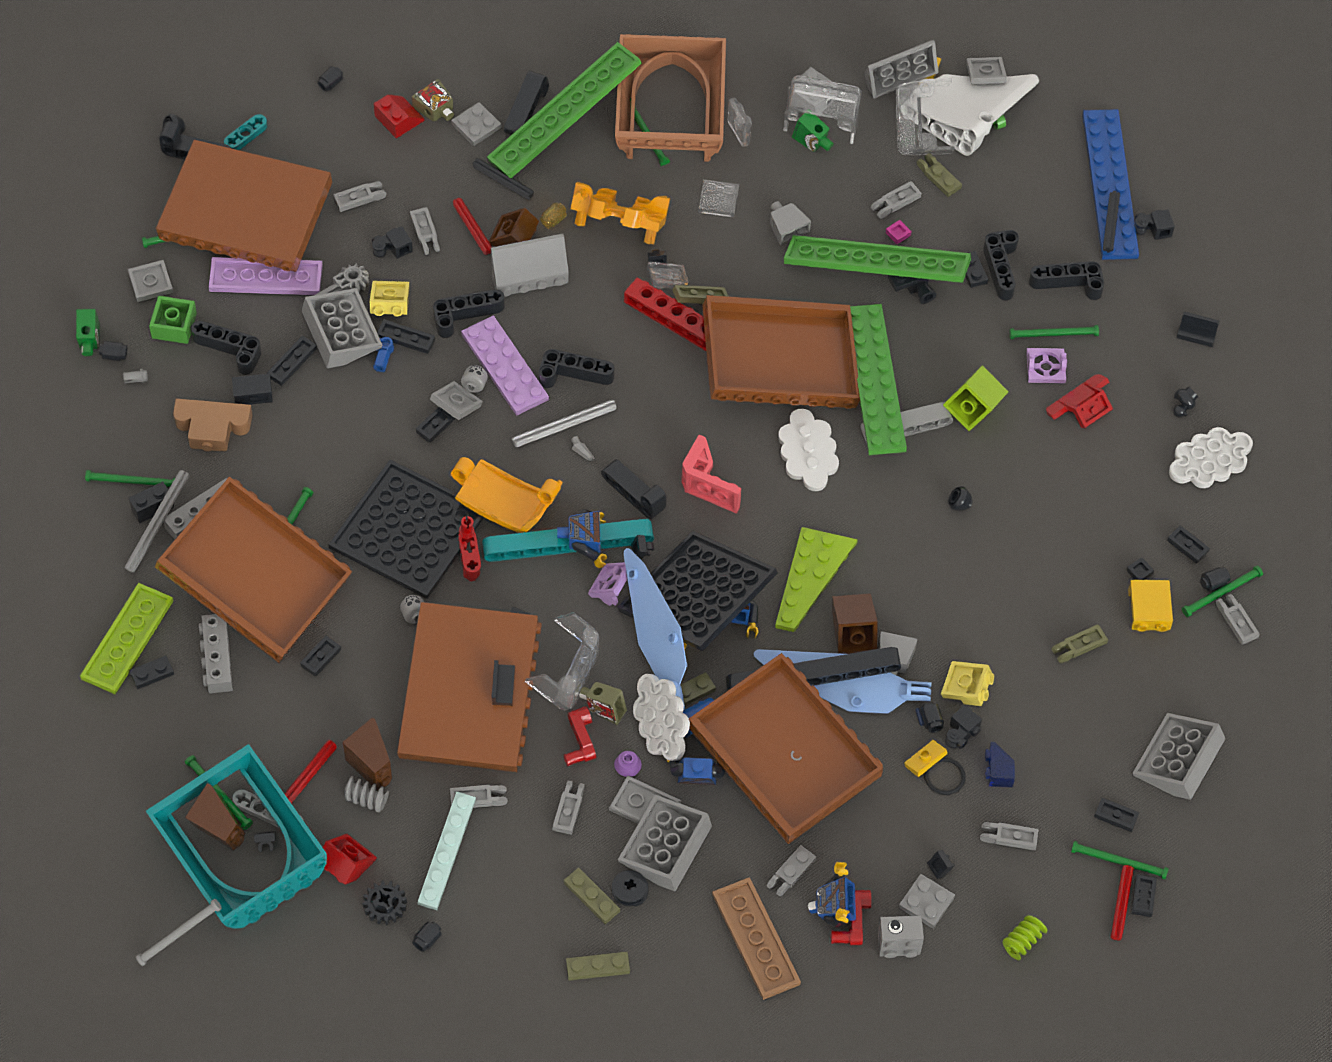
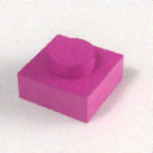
(898, 232)

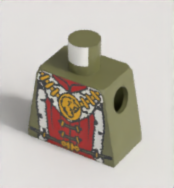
(434, 102)
(605, 701)

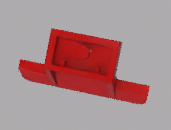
(1085, 401)

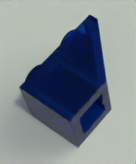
(1001, 767)

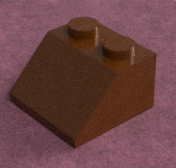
(514, 228)

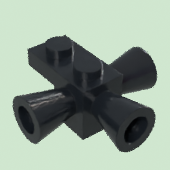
(919, 285)

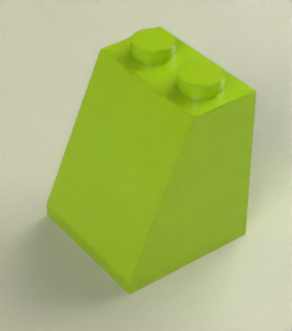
(975, 398)

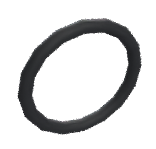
(950, 791)

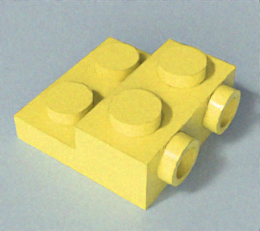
(389, 298)
(968, 683)

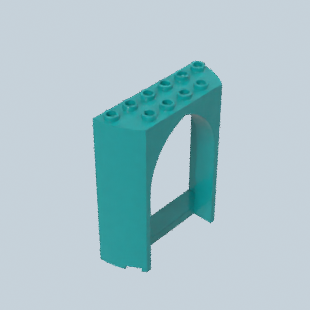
(304, 853)

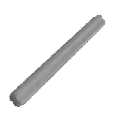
(564, 423)
(156, 521)

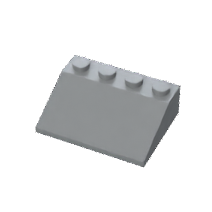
(901, 68)
(529, 265)
(340, 326)
(1180, 755)
(666, 842)

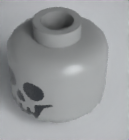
(474, 379)
(410, 608)

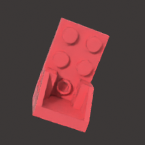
(700, 483)

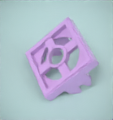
(1034, 377)
(607, 595)

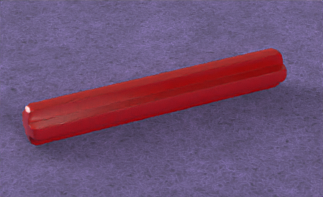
(472, 226)
(310, 770)
(1122, 903)

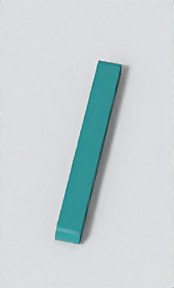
(546, 542)

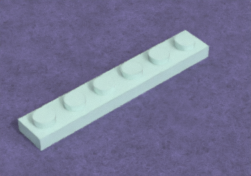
(446, 851)

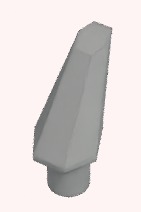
(581, 449)

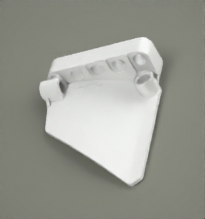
(966, 110)

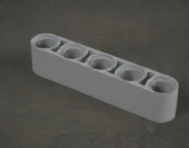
(923, 419)

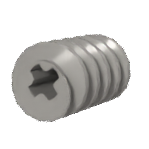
(365, 795)

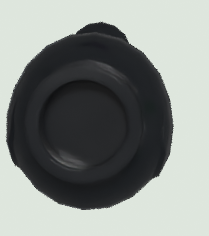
(1187, 399)

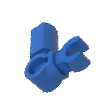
(383, 354)

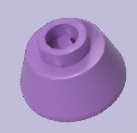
(627, 764)

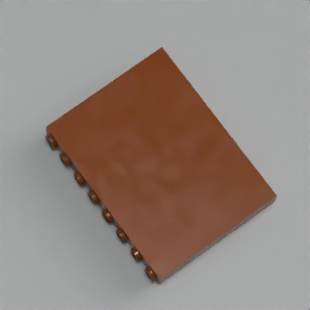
(244, 205)
(780, 352)
(253, 569)
(450, 687)
(757, 729)

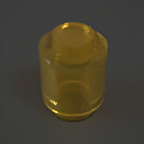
(553, 215)

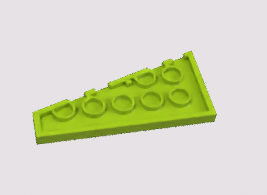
(812, 569)

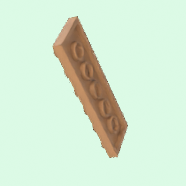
(756, 938)

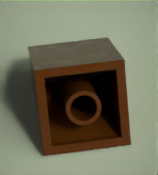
(854, 623)
(368, 754)
(215, 819)

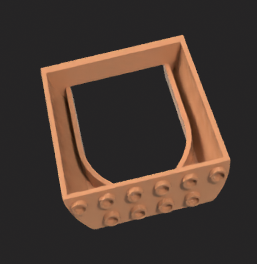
(698, 56)

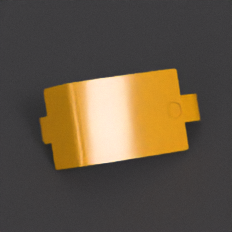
(501, 495)

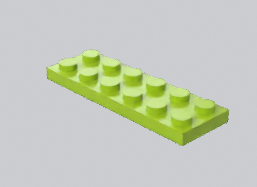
(126, 638)

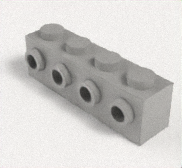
(180, 518)
(217, 654)

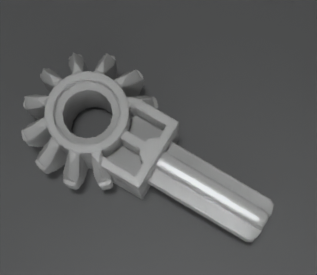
(345, 280)

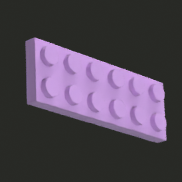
(247, 277)
(505, 365)

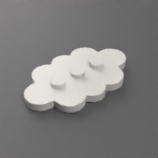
(808, 449)
(1210, 457)
(661, 717)

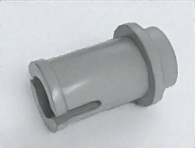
(136, 376)

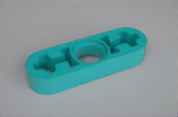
(247, 126)

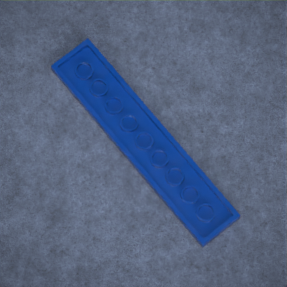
(1110, 174)

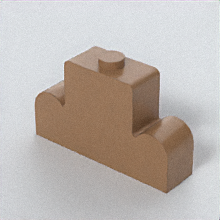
(211, 422)

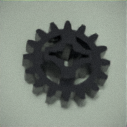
(379, 909)

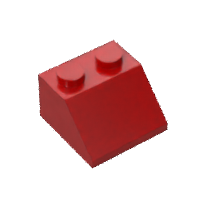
(396, 114)
(347, 858)

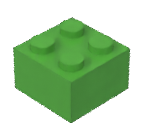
(173, 319)

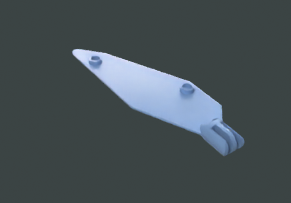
(655, 624)
(866, 694)

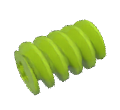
(1023, 935)

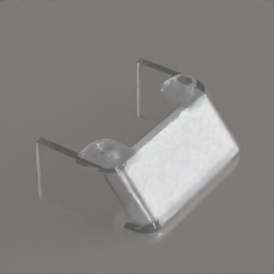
(825, 100)
(909, 121)
(567, 691)

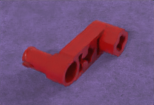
(469, 560)
(578, 719)
(855, 934)

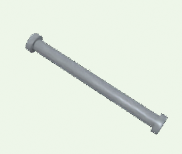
(214, 906)

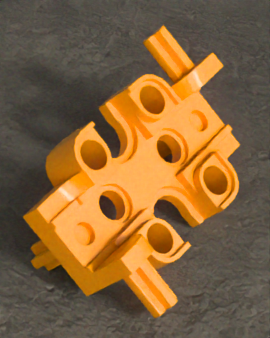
(643, 214)

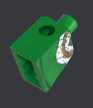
(812, 133)
(87, 330)

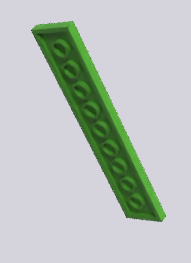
(564, 110)
(877, 258)
(876, 382)

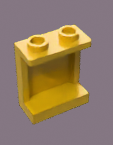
(1151, 605)

